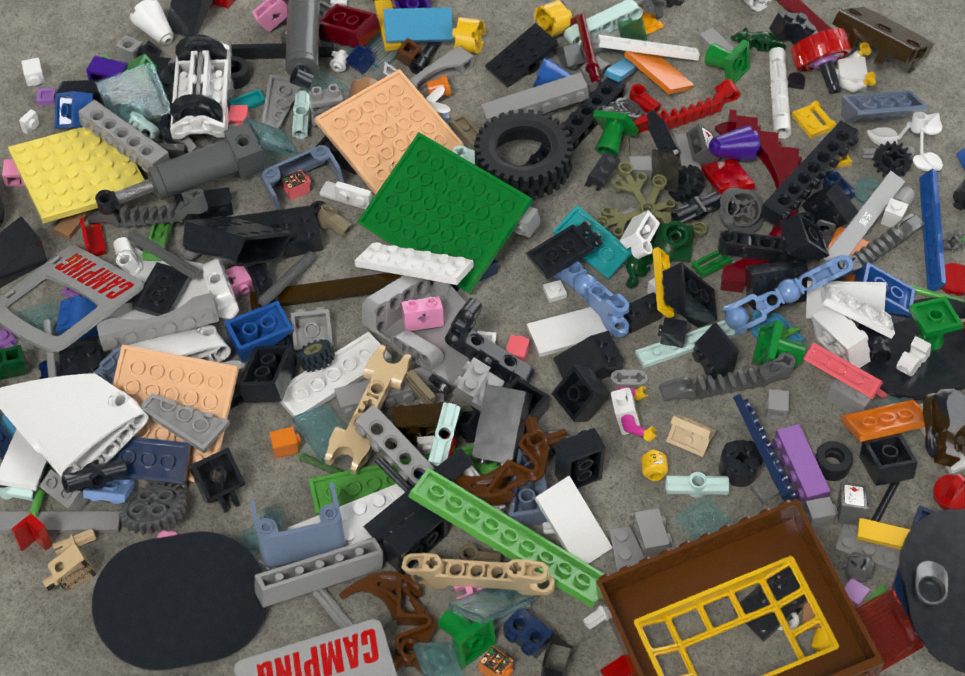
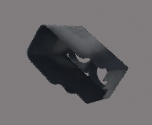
(555, 639)

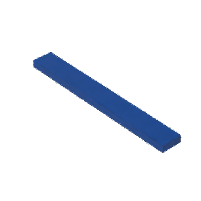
(932, 230)

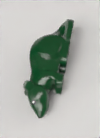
(762, 40)
(637, 267)

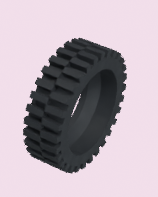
(529, 179)

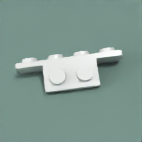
(347, 194)

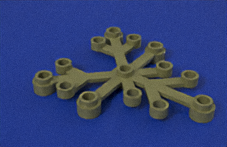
(634, 187)

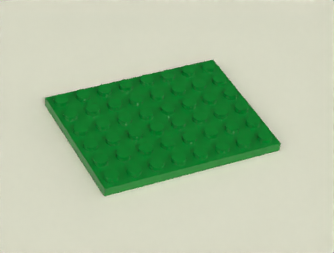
(445, 207)

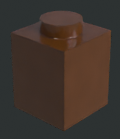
(407, 52)

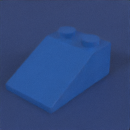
(898, 294)
(257, 328)

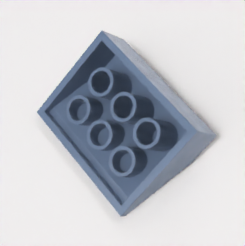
(880, 105)

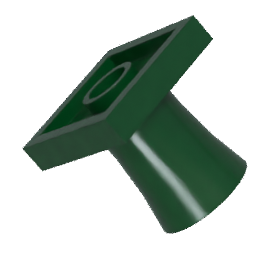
(679, 249)

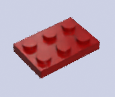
(727, 175)

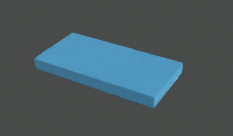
(418, 25)

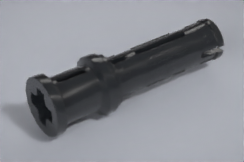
(423, 57)

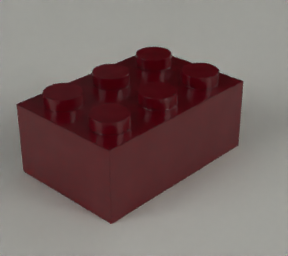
(348, 26)

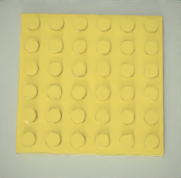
(69, 170)

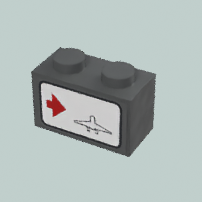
(698, 141)
(852, 503)

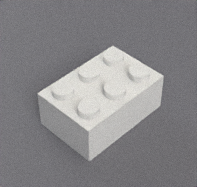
(841, 336)

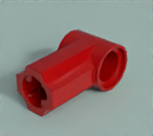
(645, 101)

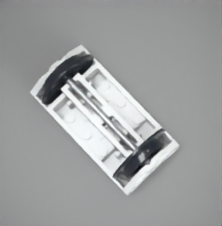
(200, 87)

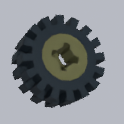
(315, 355)

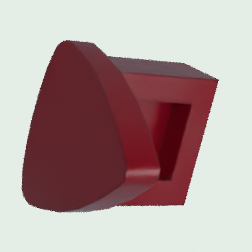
(727, 126)

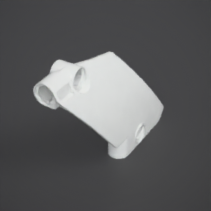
(211, 278)

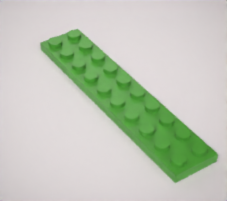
(368, 481)
(506, 534)

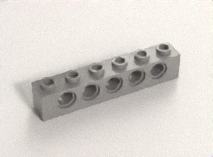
(122, 136)
(375, 418)

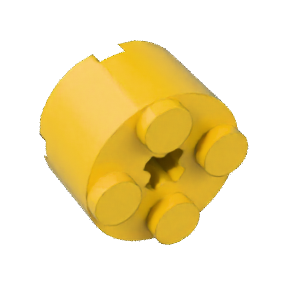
(553, 17)
(469, 34)

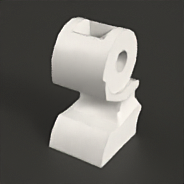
(918, 354)

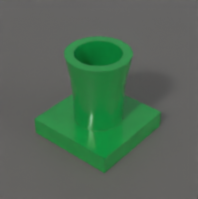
(734, 62)
(614, 126)
(934, 320)
(771, 345)
(469, 638)

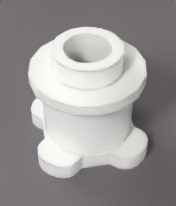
(339, 63)

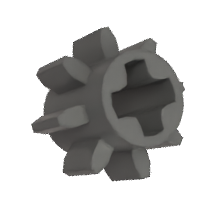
(951, 245)

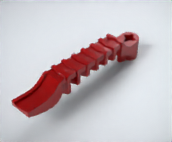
(725, 93)

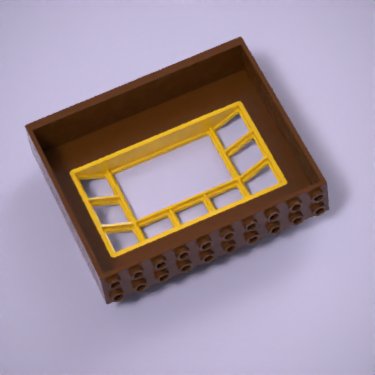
(725, 564)

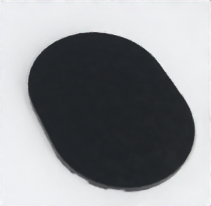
(941, 370)
(177, 601)
(941, 626)

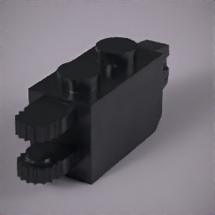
(662, 134)

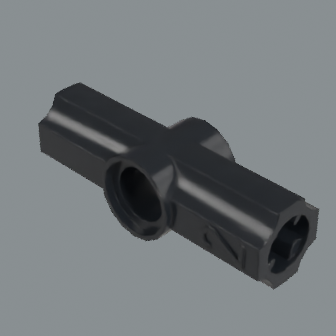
(696, 208)
(94, 476)

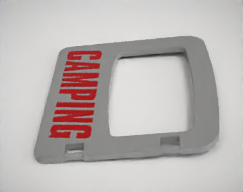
(84, 273)
(343, 652)

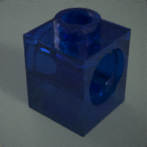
(361, 65)

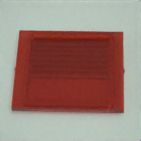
(889, 627)

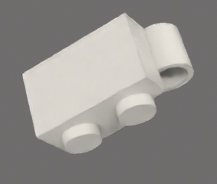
(640, 234)

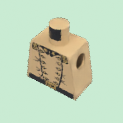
(69, 569)

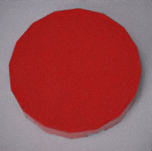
(954, 279)

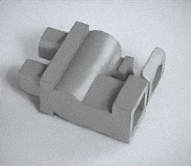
(323, 100)

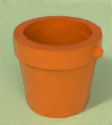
(439, 82)

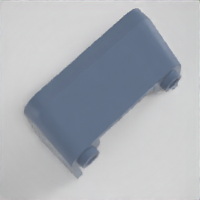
(304, 161)
(303, 542)

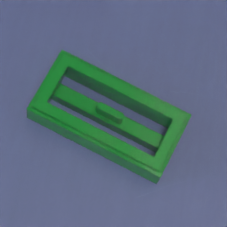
(713, 266)

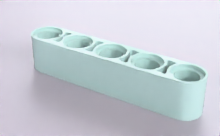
(606, 20)

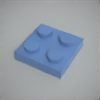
(114, 491)

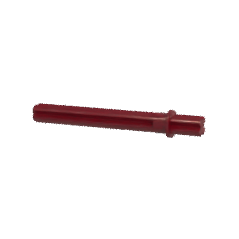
(591, 65)

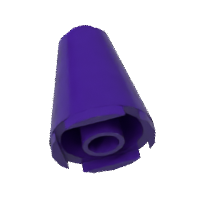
(737, 144)

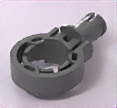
(619, 106)

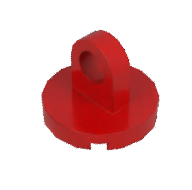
(950, 492)

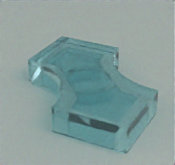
(250, 536)

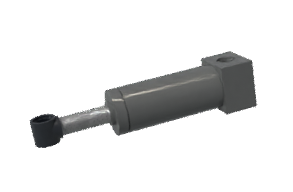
(234, 154)

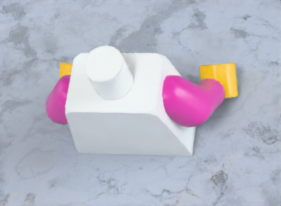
(627, 413)

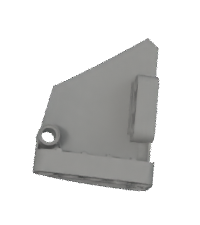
(426, 346)

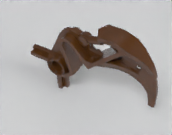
(489, 485)
(401, 584)

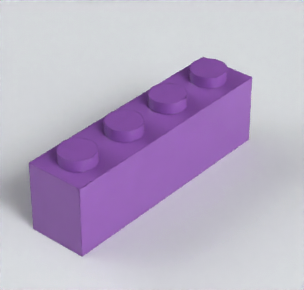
(800, 463)

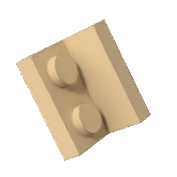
(690, 435)

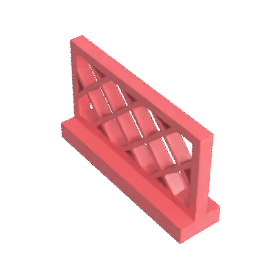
(844, 371)

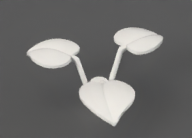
(920, 124)

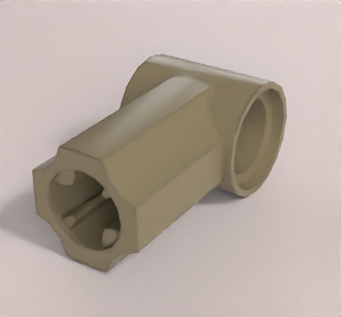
(330, 219)
(478, 554)

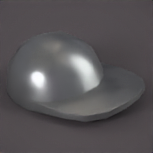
(932, 570)

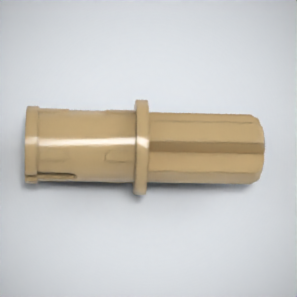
(79, 539)

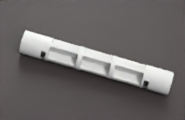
(779, 92)

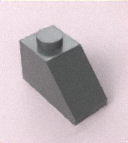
(569, 55)

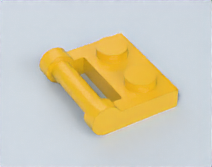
(810, 123)

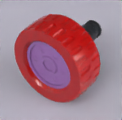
(821, 52)

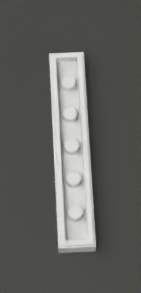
(648, 47)

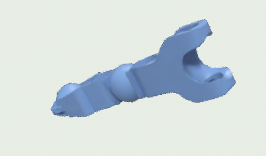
(786, 292)
(606, 304)

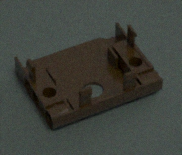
(895, 41)

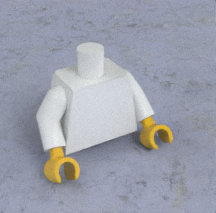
(853, 71)

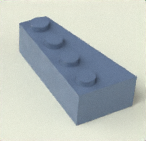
(526, 509)

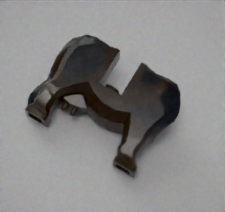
(944, 425)

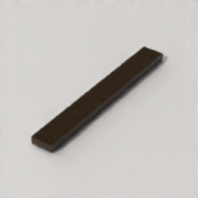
(330, 289)

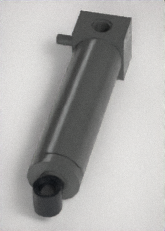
(302, 41)

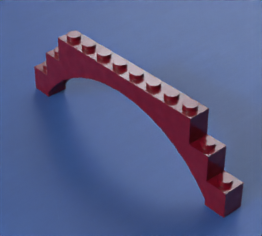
(780, 163)

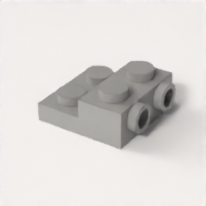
(310, 326)
(472, 383)

